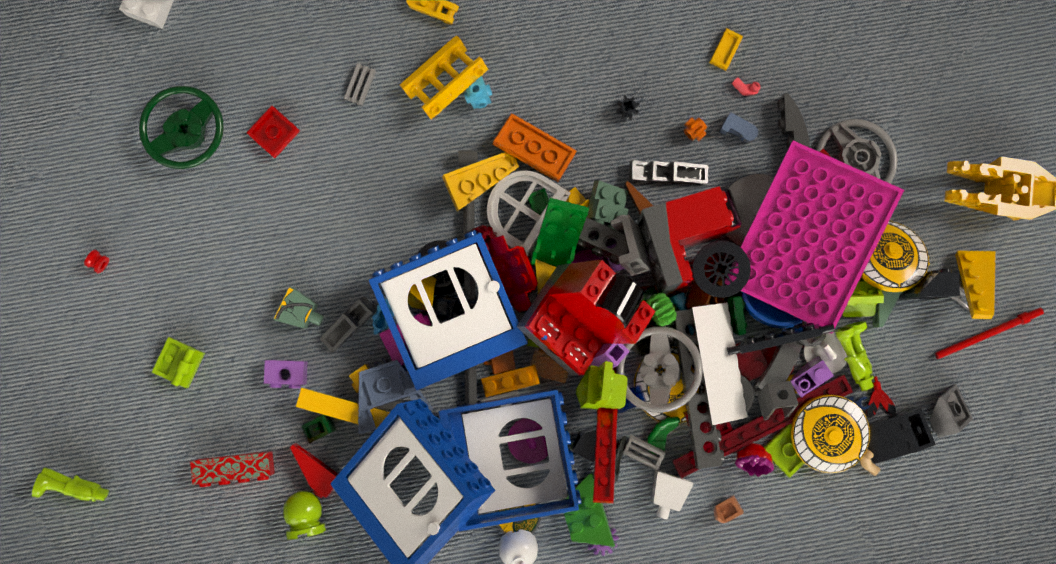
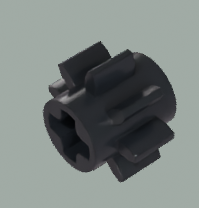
(632, 110)

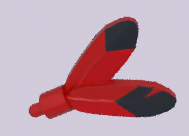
(879, 396)

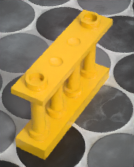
(434, 67)

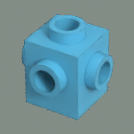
(478, 94)

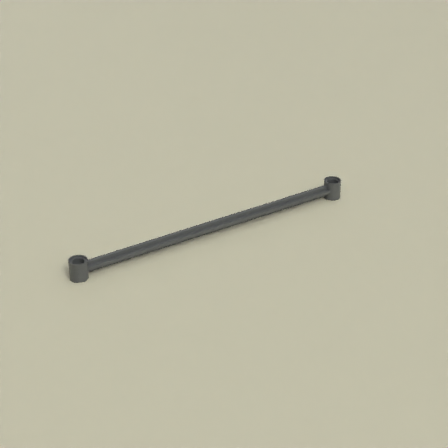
(466, 158)

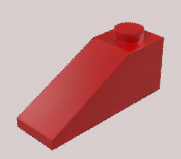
(315, 471)

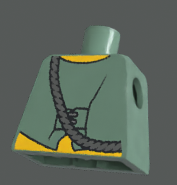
(298, 310)

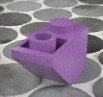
(610, 352)
(811, 376)

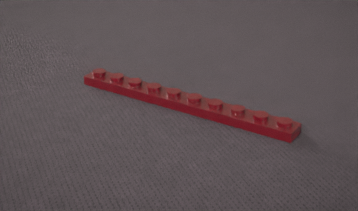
(759, 427)

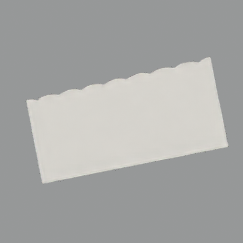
(719, 369)

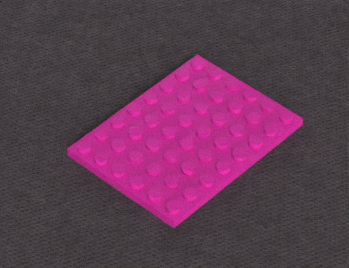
(815, 235)

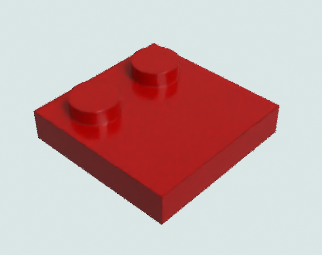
(273, 131)

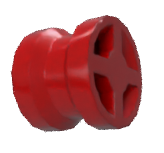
(96, 261)

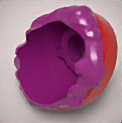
(754, 460)

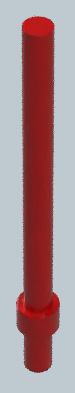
(1022, 318)

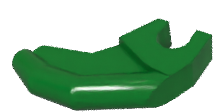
(660, 431)

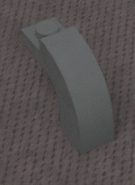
(779, 366)

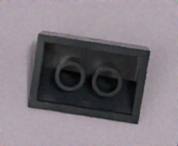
(935, 285)

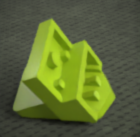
(863, 301)
(602, 388)

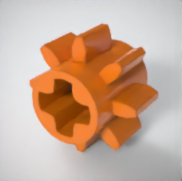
(695, 129)

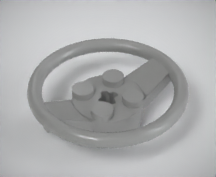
(851, 145)
(659, 356)

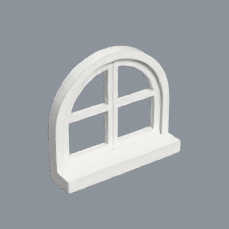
(499, 192)

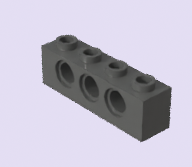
(606, 236)

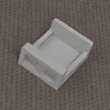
(636, 260)

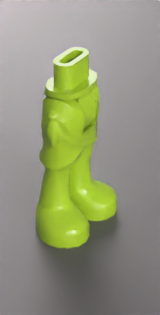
(856, 358)
(74, 487)

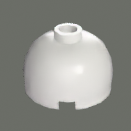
(518, 547)

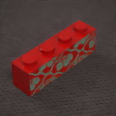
(232, 467)

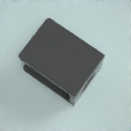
(770, 401)

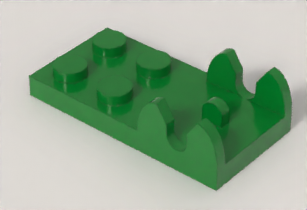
(559, 232)

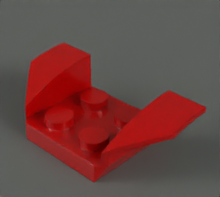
(513, 271)

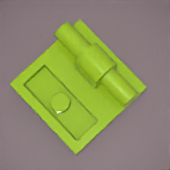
(178, 362)

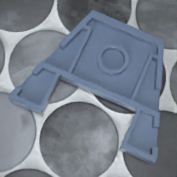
(382, 386)

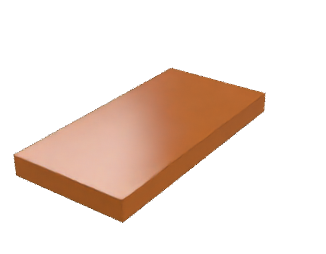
(534, 147)

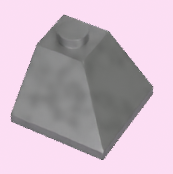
(950, 413)

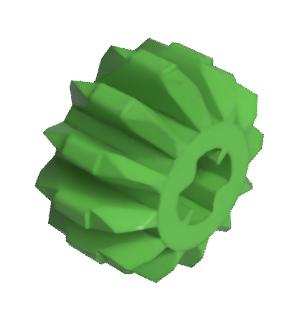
(665, 311)

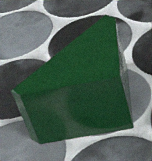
(318, 428)

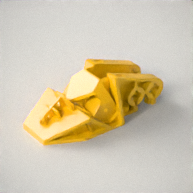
(1011, 188)

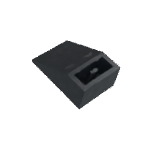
(899, 435)

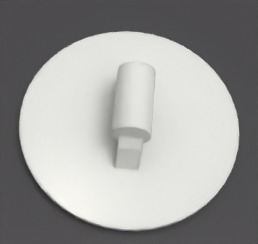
(829, 351)

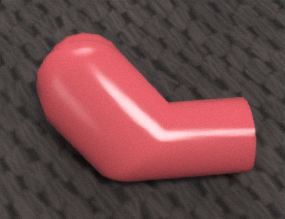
(746, 89)

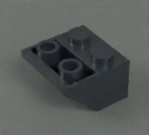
(586, 444)

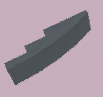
(668, 172)

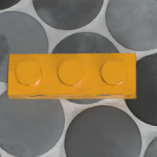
(510, 381)

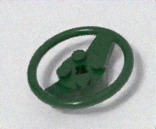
(173, 137)

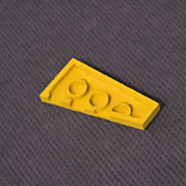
(475, 179)
(978, 281)

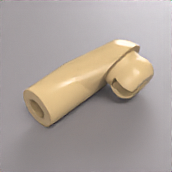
(867, 464)

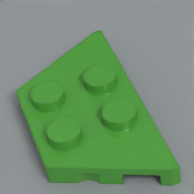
(590, 521)

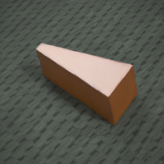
(638, 199)

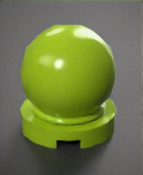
(302, 514)

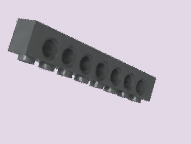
(695, 418)

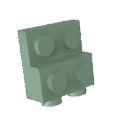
(606, 203)

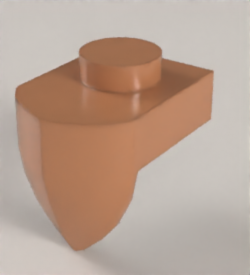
(727, 510)

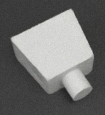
(669, 492)

